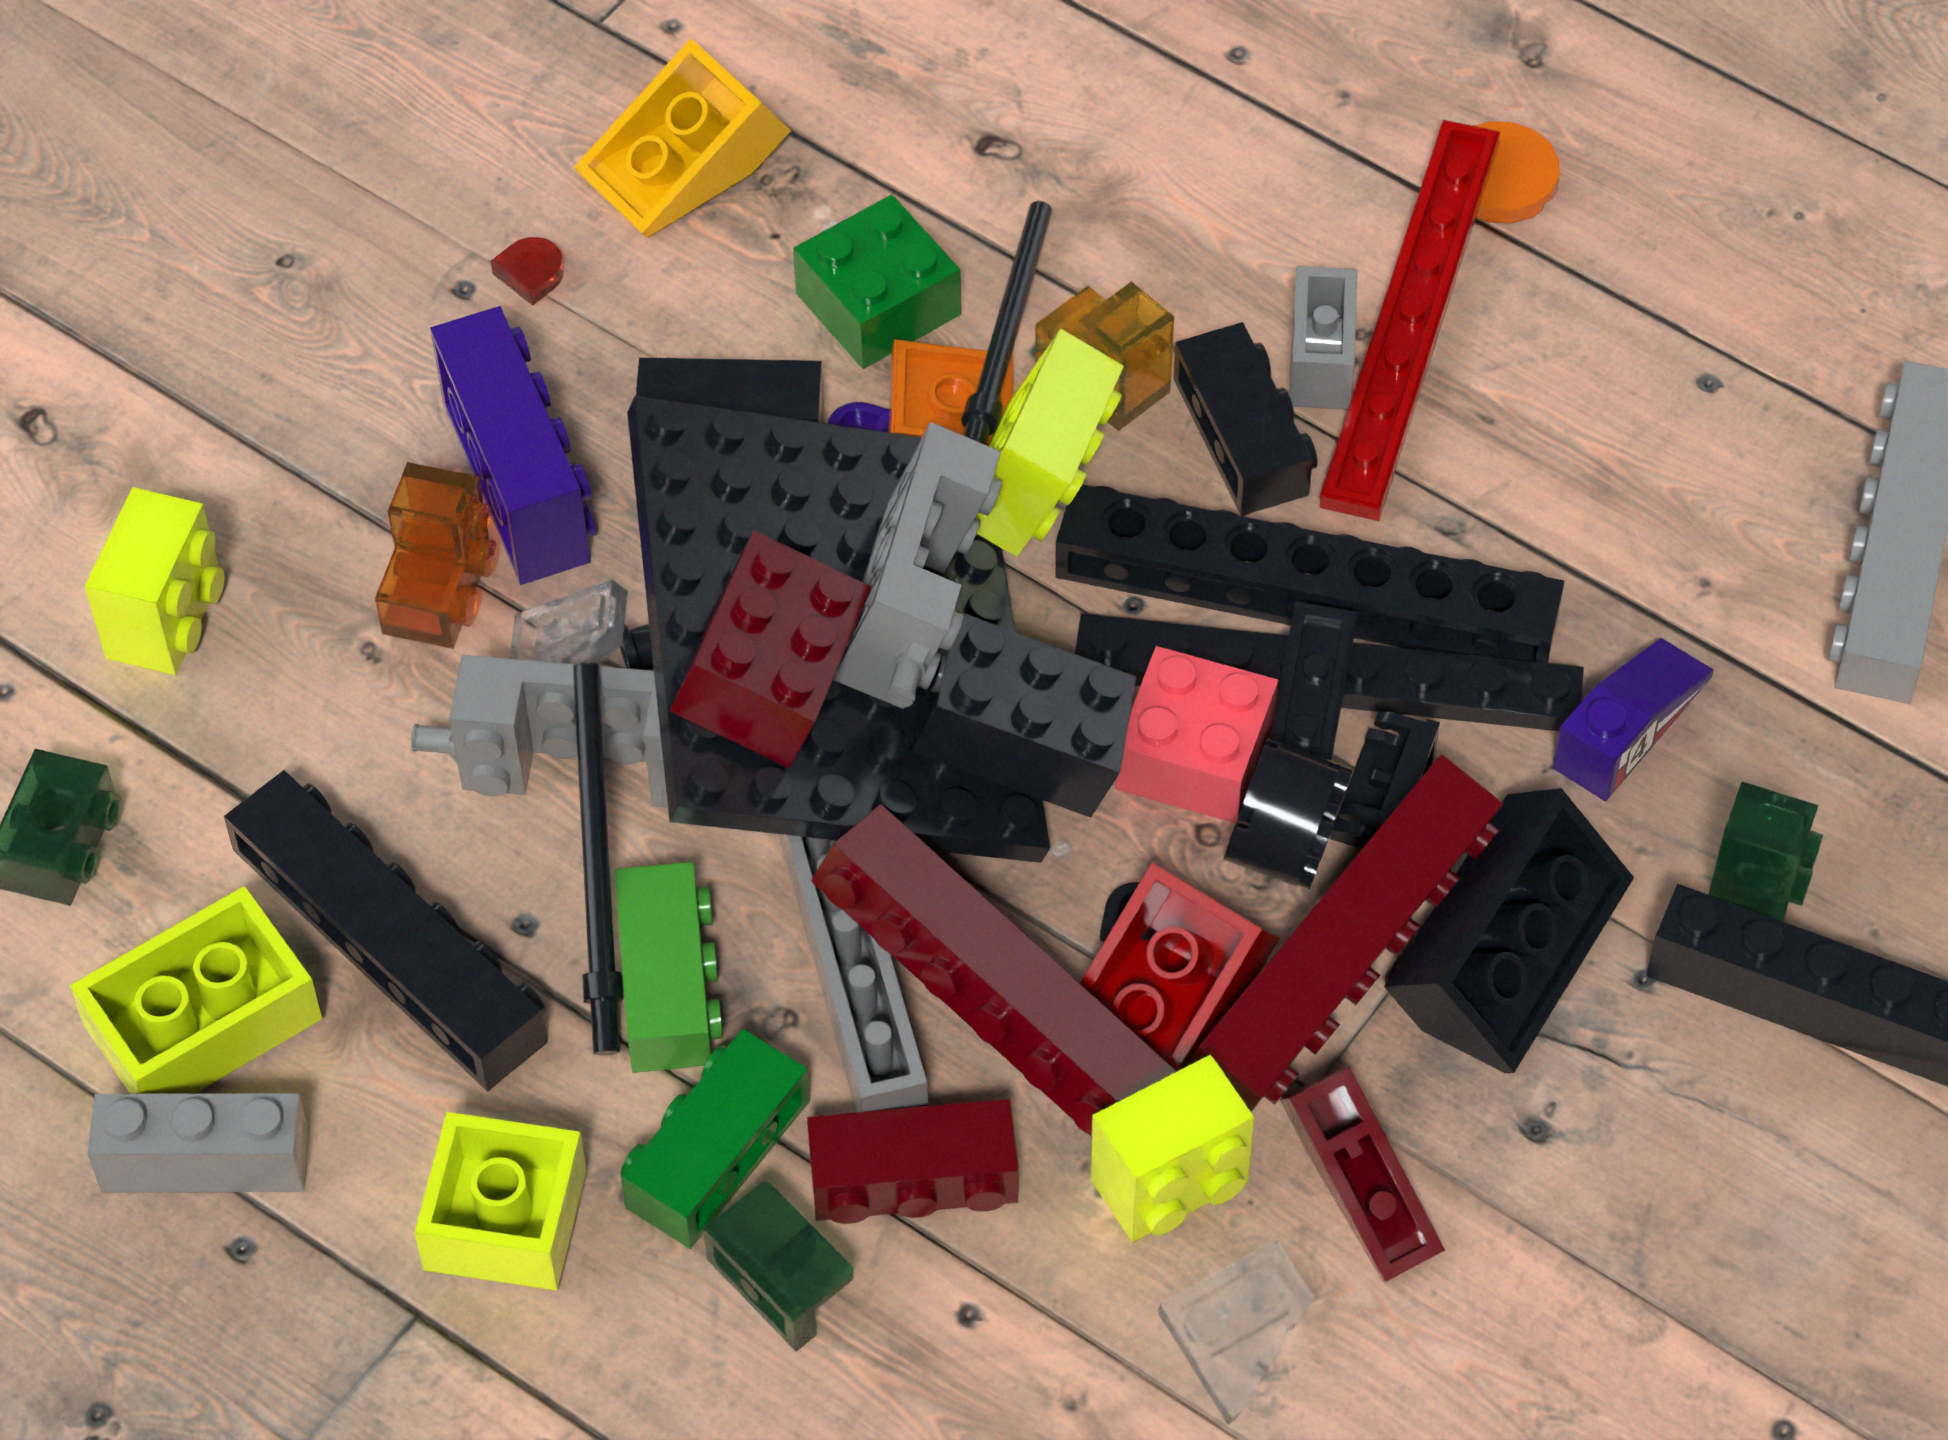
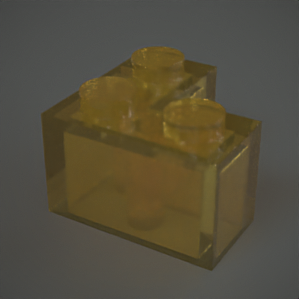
(1128, 330)

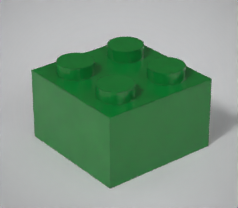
(877, 280)

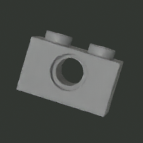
(1323, 337)

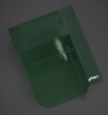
(776, 1262)

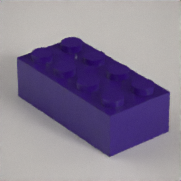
(514, 444)

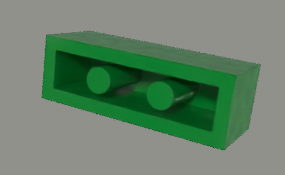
(714, 1137)

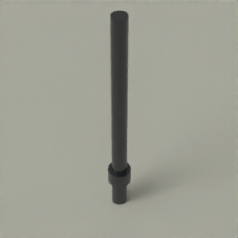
(984, 408)
(602, 984)

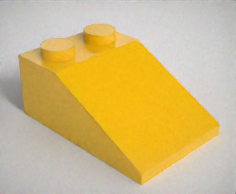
(681, 142)

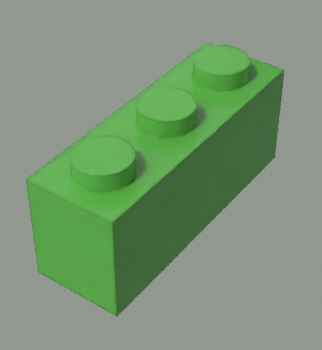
(666, 967)

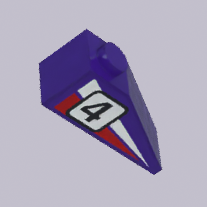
(1627, 716)

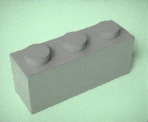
(199, 1142)

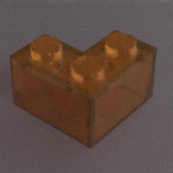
(437, 556)

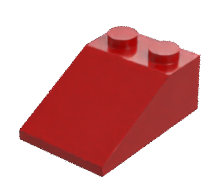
(1186, 974)

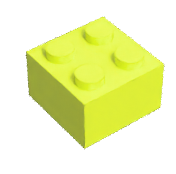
(154, 581)
(1172, 1149)
(501, 1201)

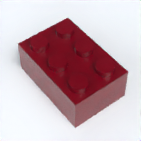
(771, 649)

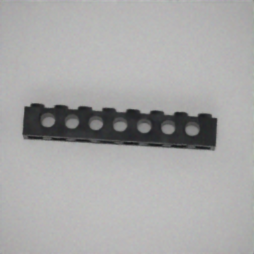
(1282, 553)

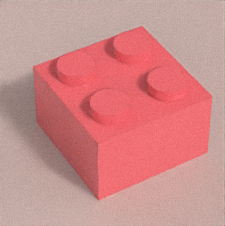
(1196, 734)

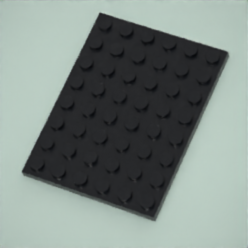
(821, 490)

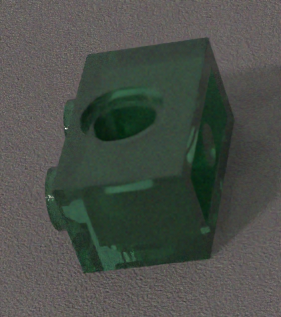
(50, 795)
(1766, 852)

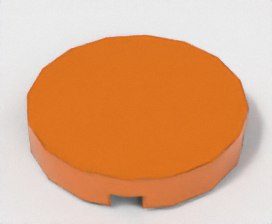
(1521, 176)

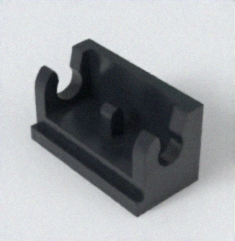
(1384, 775)

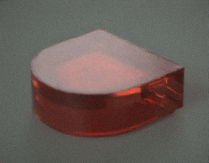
(530, 268)

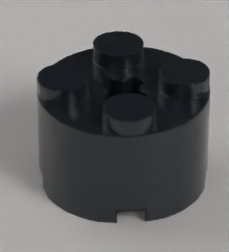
(1288, 814)

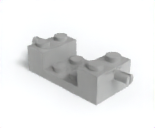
(907, 606)
(527, 707)

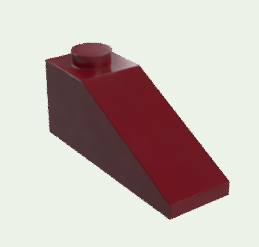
(1362, 1172)

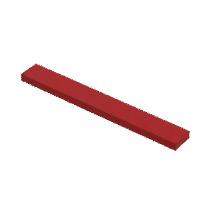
(1409, 321)

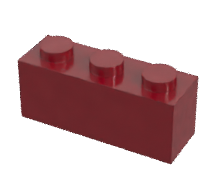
(913, 1161)

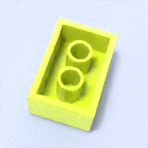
(1046, 437)
(197, 999)

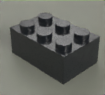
(1026, 716)

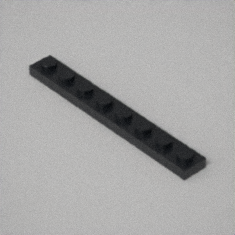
(1377, 677)

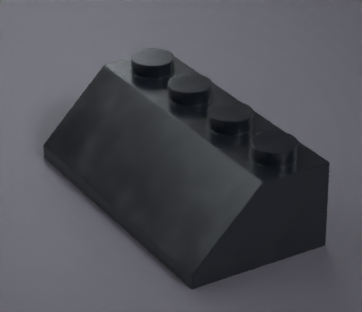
(1511, 930)

